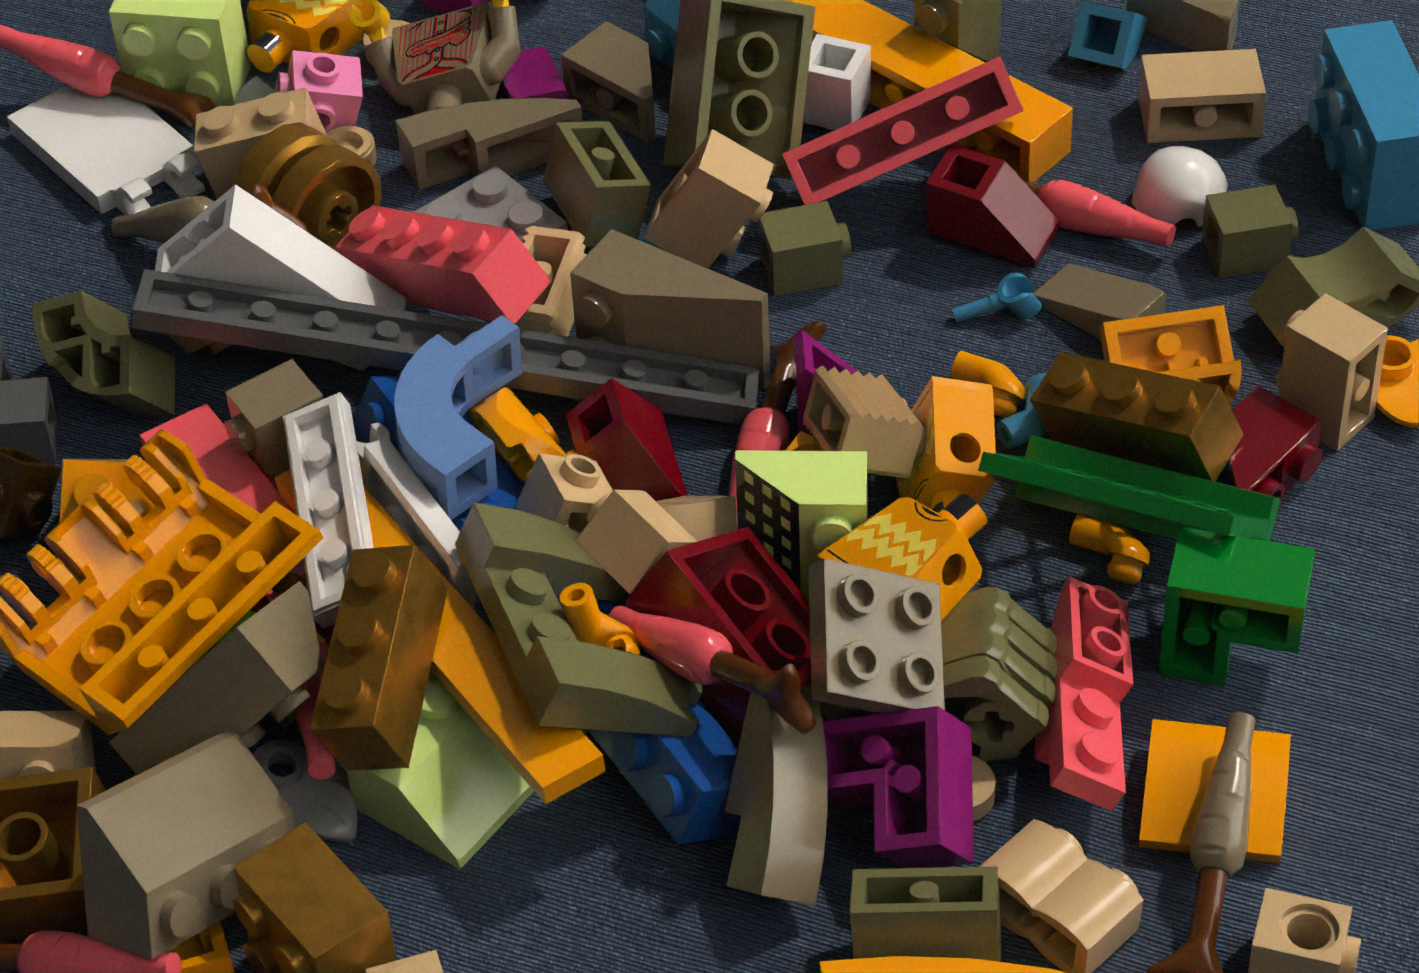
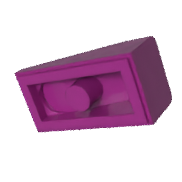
(533, 77)

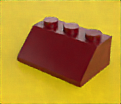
(742, 594)

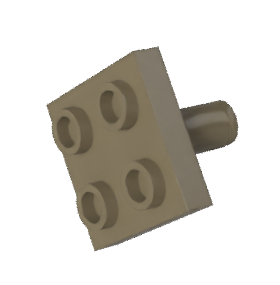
(873, 640)

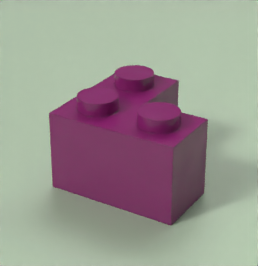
(916, 778)

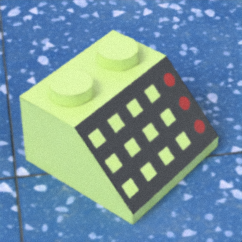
(800, 502)

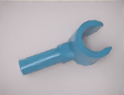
(1012, 293)

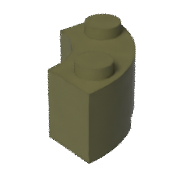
(1362, 273)
(100, 357)

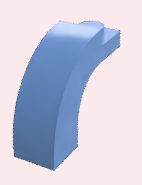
(433, 397)

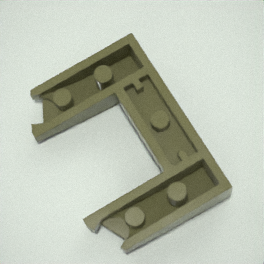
(517, 572)

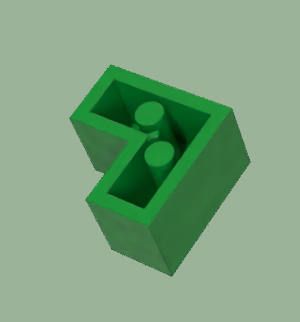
(1229, 594)

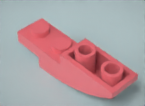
(1092, 679)

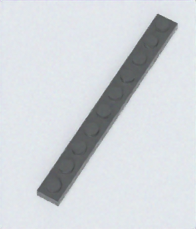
(392, 336)

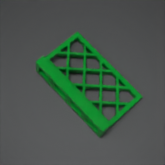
(1132, 492)

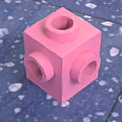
(331, 82)

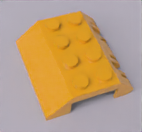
(148, 596)

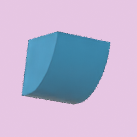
(1107, 35)

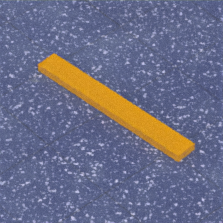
(482, 681)

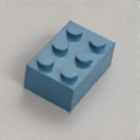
(1370, 121)

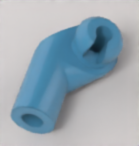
(1018, 427)

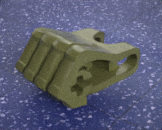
(996, 672)

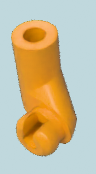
(1005, 385)
(1115, 541)
(591, 624)

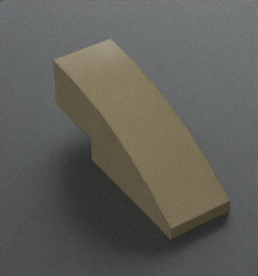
(479, 136)
(781, 804)

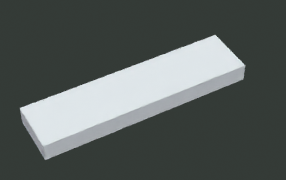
(328, 496)

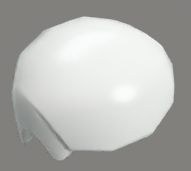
(1176, 184)

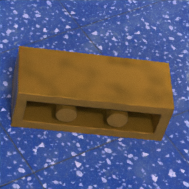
(1138, 415)
(379, 658)

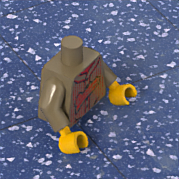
(443, 57)

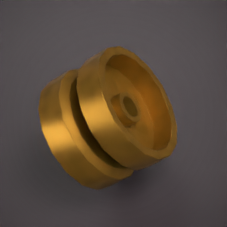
(312, 179)

